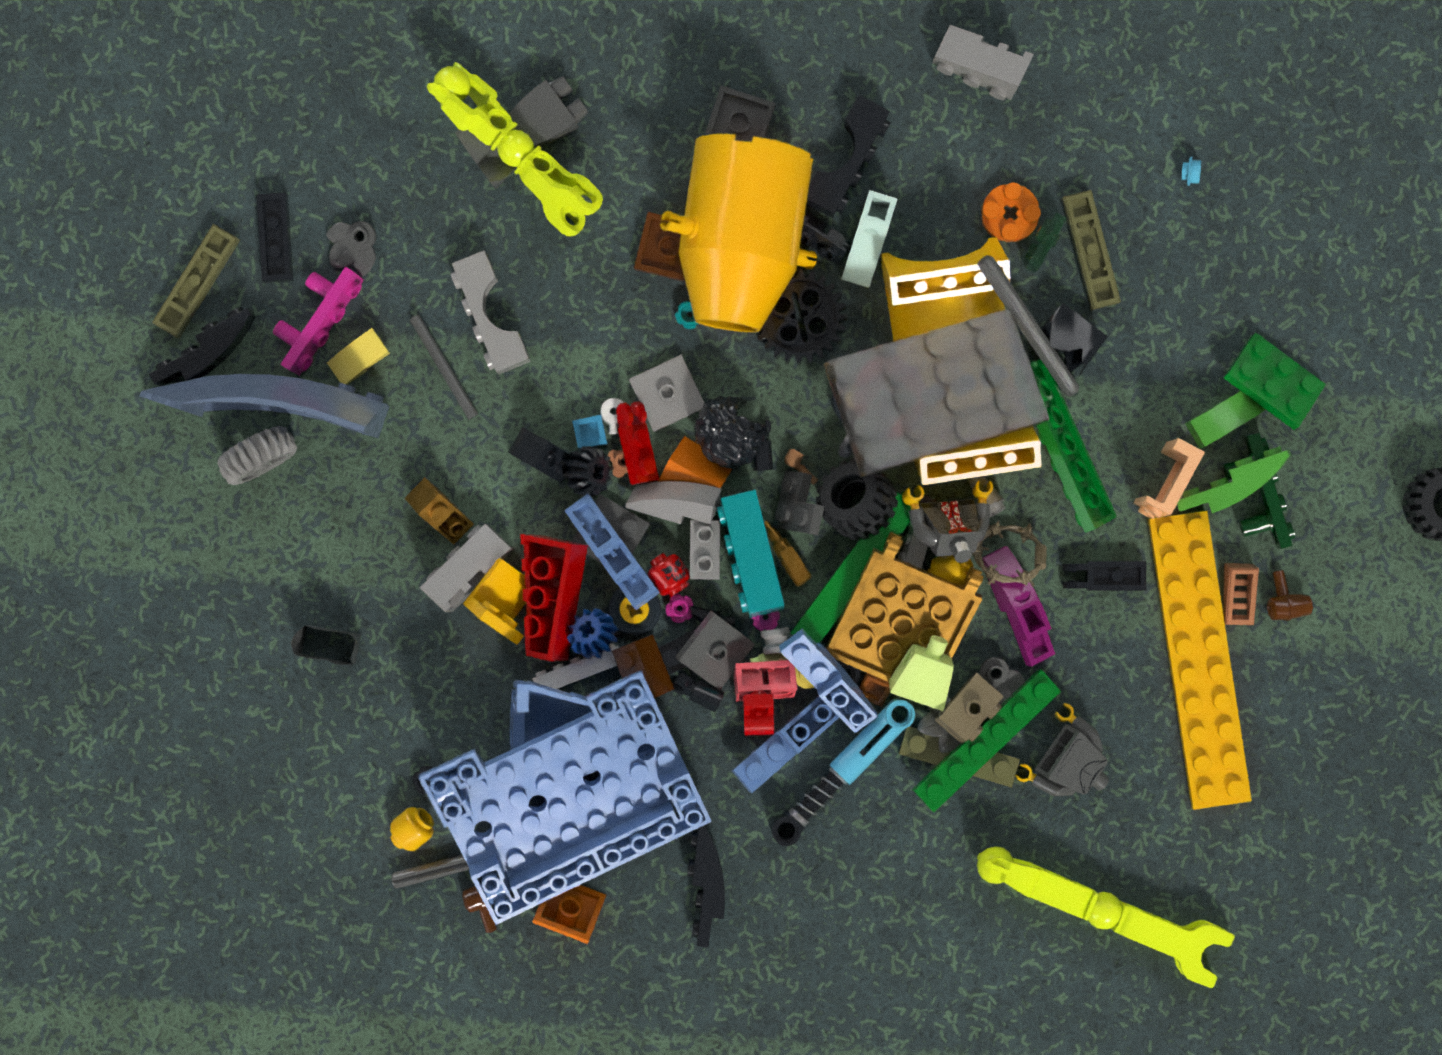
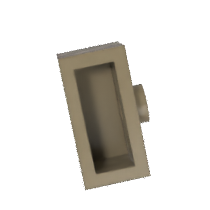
(969, 709)

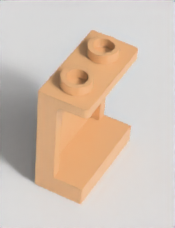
(1187, 460)

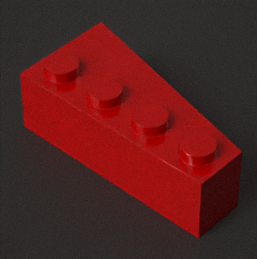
(551, 594)

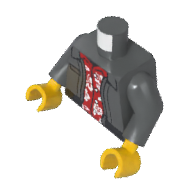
(950, 525)

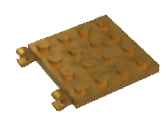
(899, 608)

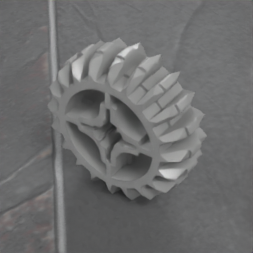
(257, 455)

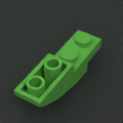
(1246, 478)

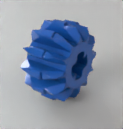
(602, 628)

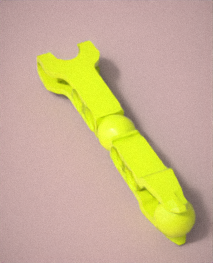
(1107, 912)

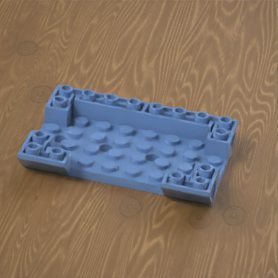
(582, 823)

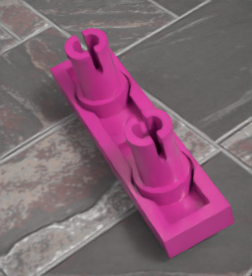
(329, 312)

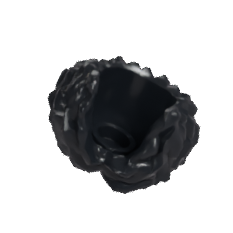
(728, 437)

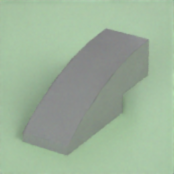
(676, 500)

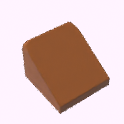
(875, 689)

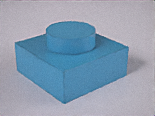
(590, 431)

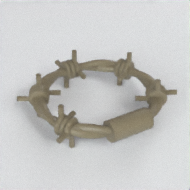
(1025, 533)

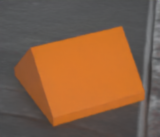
(691, 465)
(571, 912)

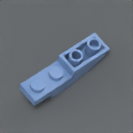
(829, 679)
(784, 744)

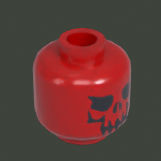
(669, 574)

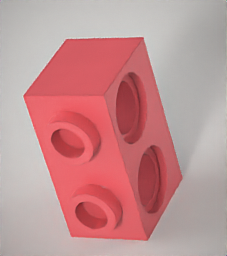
(768, 676)

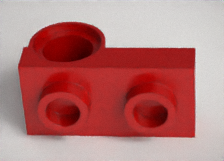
(758, 713)

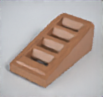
(1230, 582)

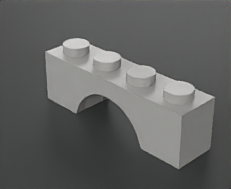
(476, 279)

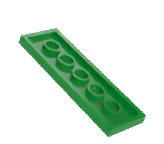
(1070, 456)

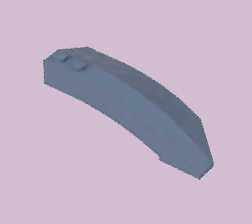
(276, 394)

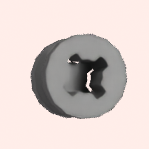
(773, 639)

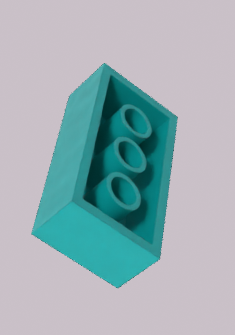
(752, 554)

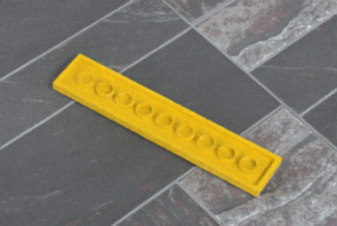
(1199, 660)

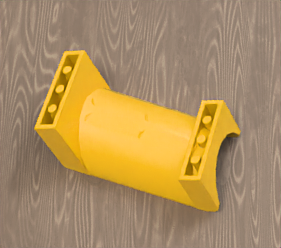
(936, 296)

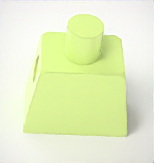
(924, 674)

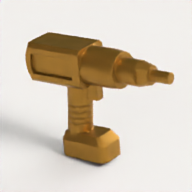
(788, 556)

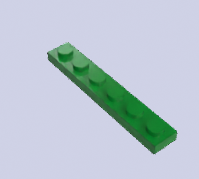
(996, 732)

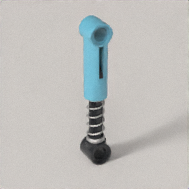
(845, 769)

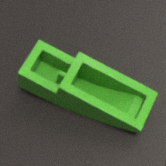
(1223, 418)

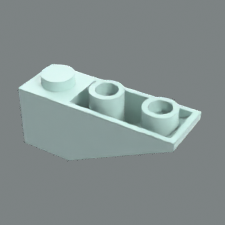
(869, 238)

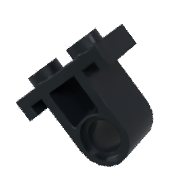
(540, 454)

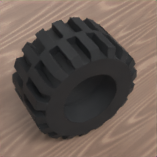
(1421, 504)
(869, 513)

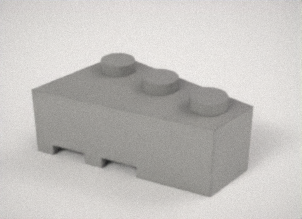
(981, 62)
(465, 567)

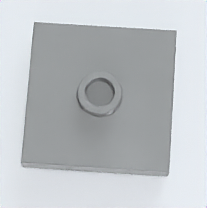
(667, 393)

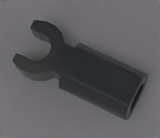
(763, 460)
(698, 691)

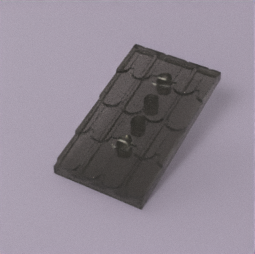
(935, 392)

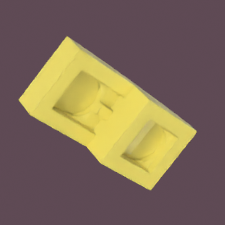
(358, 357)

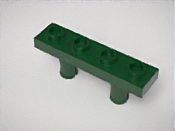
(1274, 503)

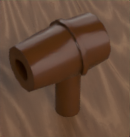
(1287, 606)
(474, 902)

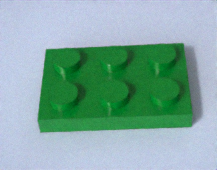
(1274, 381)

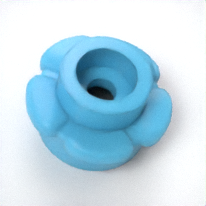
(1191, 171)

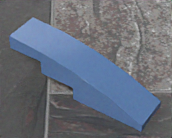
(612, 551)

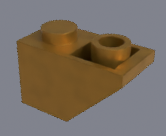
(438, 511)

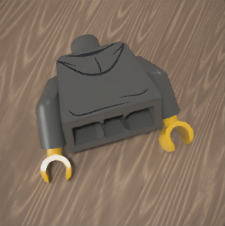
(1072, 761)

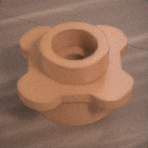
(619, 468)

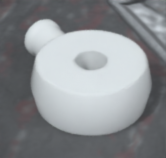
(607, 416)

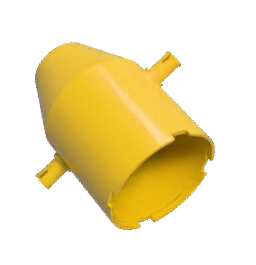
(742, 228)

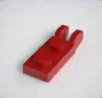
(636, 443)

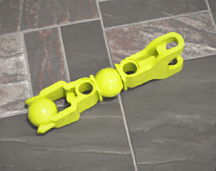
(539, 171)

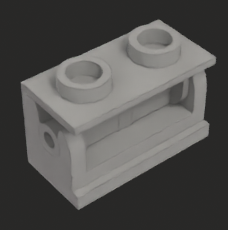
(705, 550)

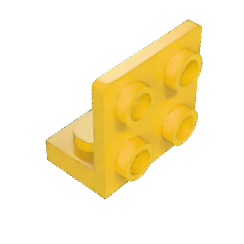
(499, 599)

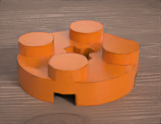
(1010, 229)

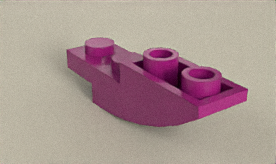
(1022, 608)

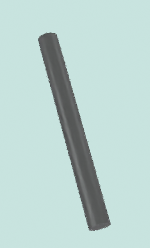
(443, 367)

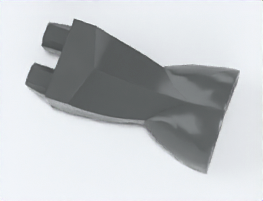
(537, 114)

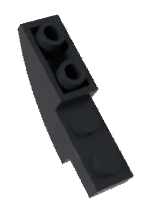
(216, 344)
(707, 873)

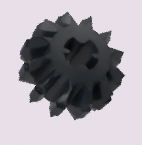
(588, 471)

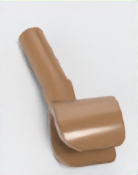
(793, 460)

